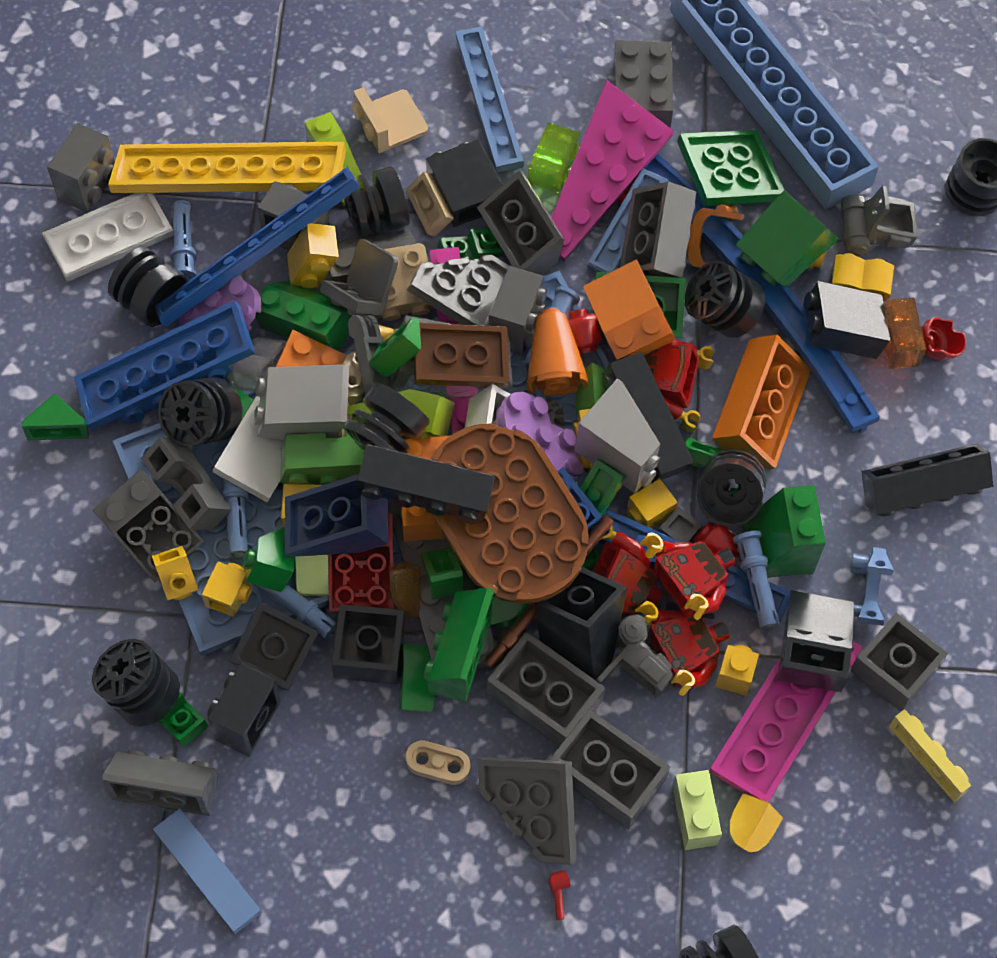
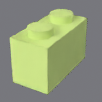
(696, 810)

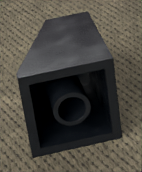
(583, 621)

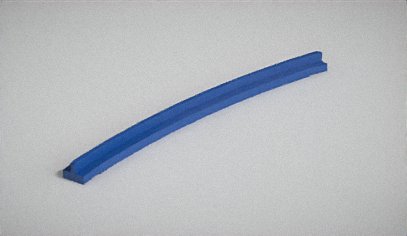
(786, 312)

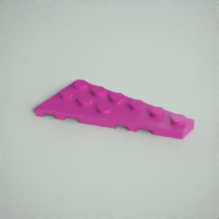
(611, 155)

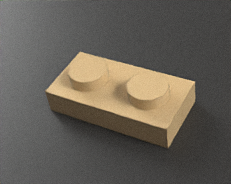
(429, 204)

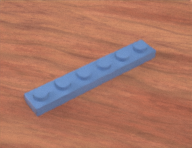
(489, 99)

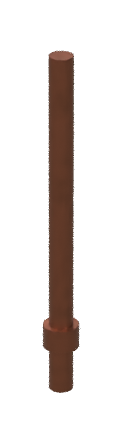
(510, 637)

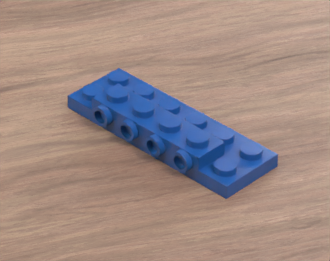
(137, 379)

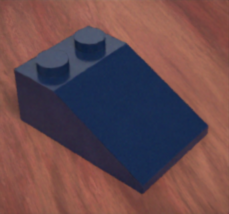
(334, 520)

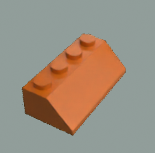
(762, 400)

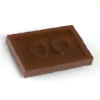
(462, 355)

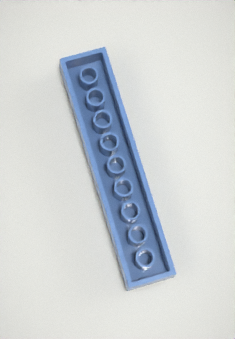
(779, 97)

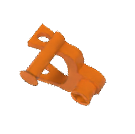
(696, 229)

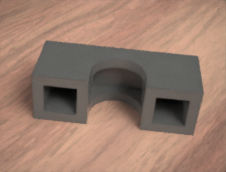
(200, 500)

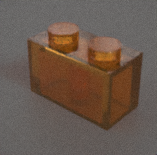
(905, 333)

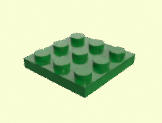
(730, 167)

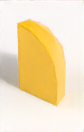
(753, 823)

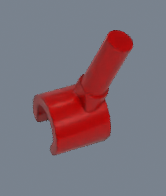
(557, 882)

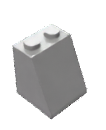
(302, 401)
(620, 437)

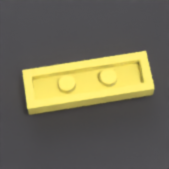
(930, 755)

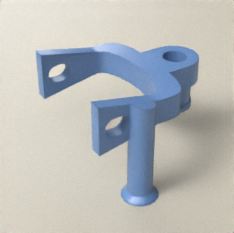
(873, 566)

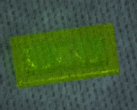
(553, 157)

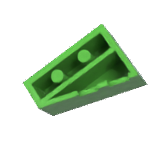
(318, 459)

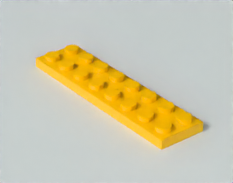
(224, 166)

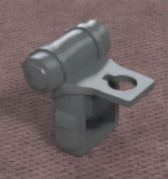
(877, 221)
(637, 659)

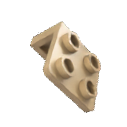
(389, 119)
(399, 299)

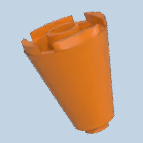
(554, 357)

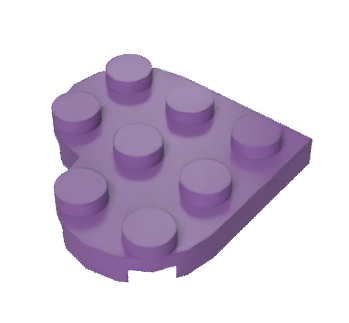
(237, 290)
(531, 416)

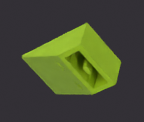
(436, 408)

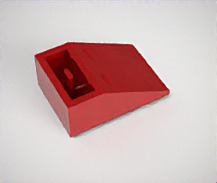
(362, 576)

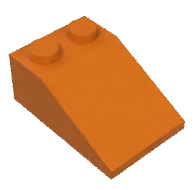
(628, 311)

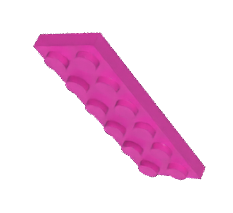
(772, 734)

